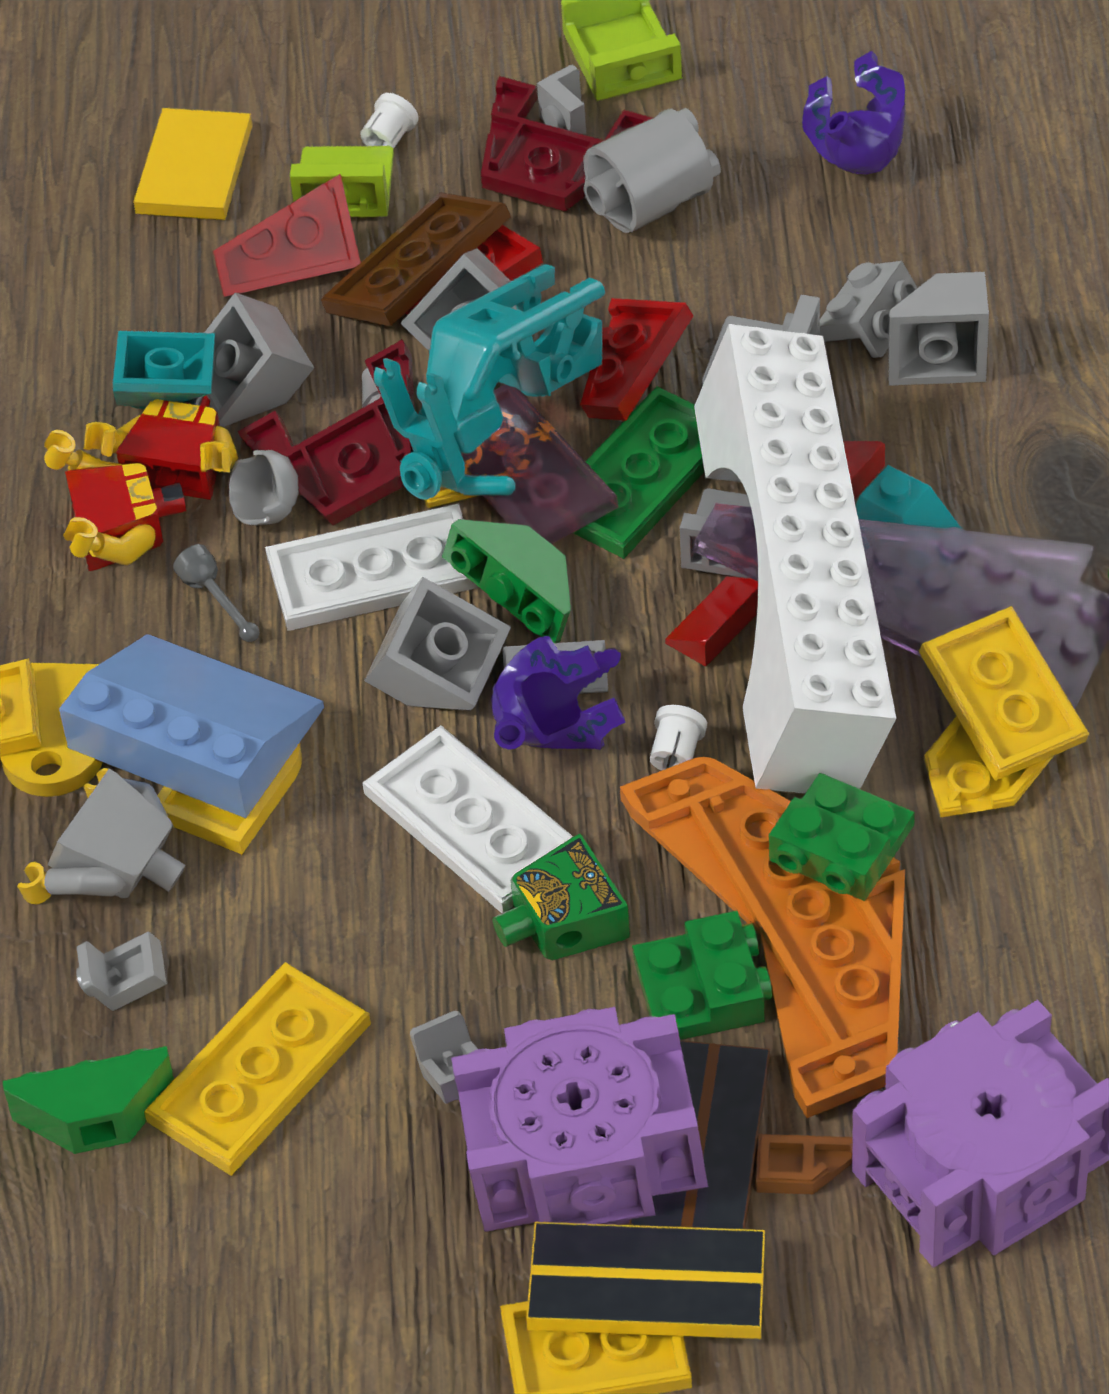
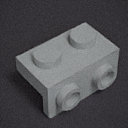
(865, 303)

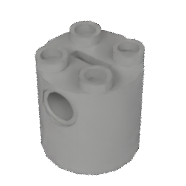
(649, 170)

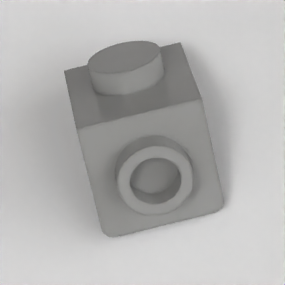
(561, 100)
(121, 972)
(435, 1045)

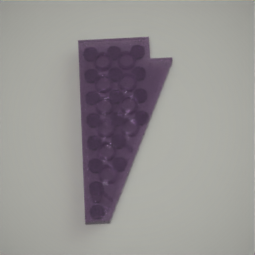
(947, 578)

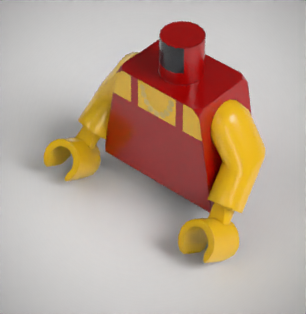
(172, 442)
(111, 505)

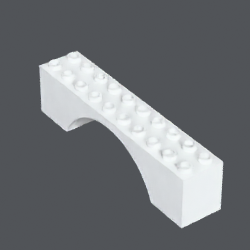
(818, 658)

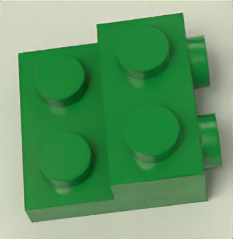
(839, 836)
(705, 976)

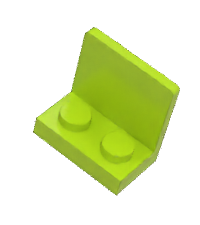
(363, 171)

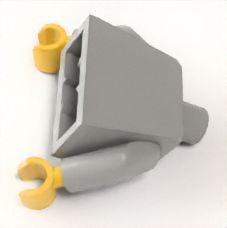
(108, 845)

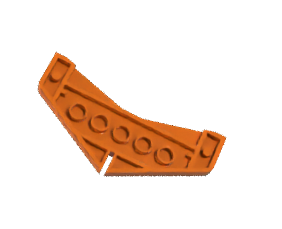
(825, 951)

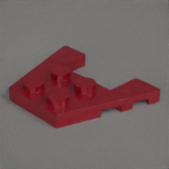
(536, 158)
(350, 460)

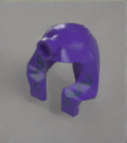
(858, 139)
(539, 695)

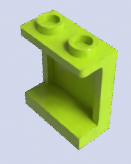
(620, 45)

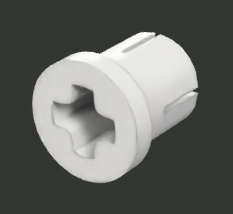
(390, 121)
(676, 735)

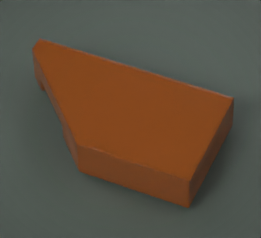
(800, 1162)

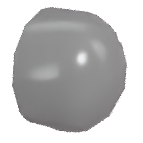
(263, 488)

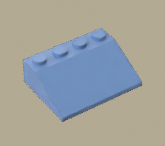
(187, 722)

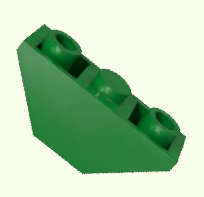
(515, 571)
(92, 1101)

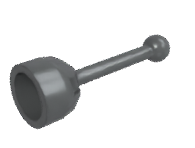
(199, 570)

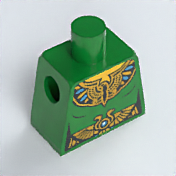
(564, 904)

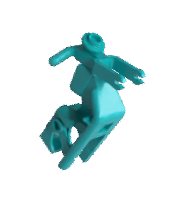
(467, 359)

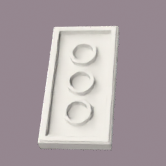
(363, 567)
(465, 814)

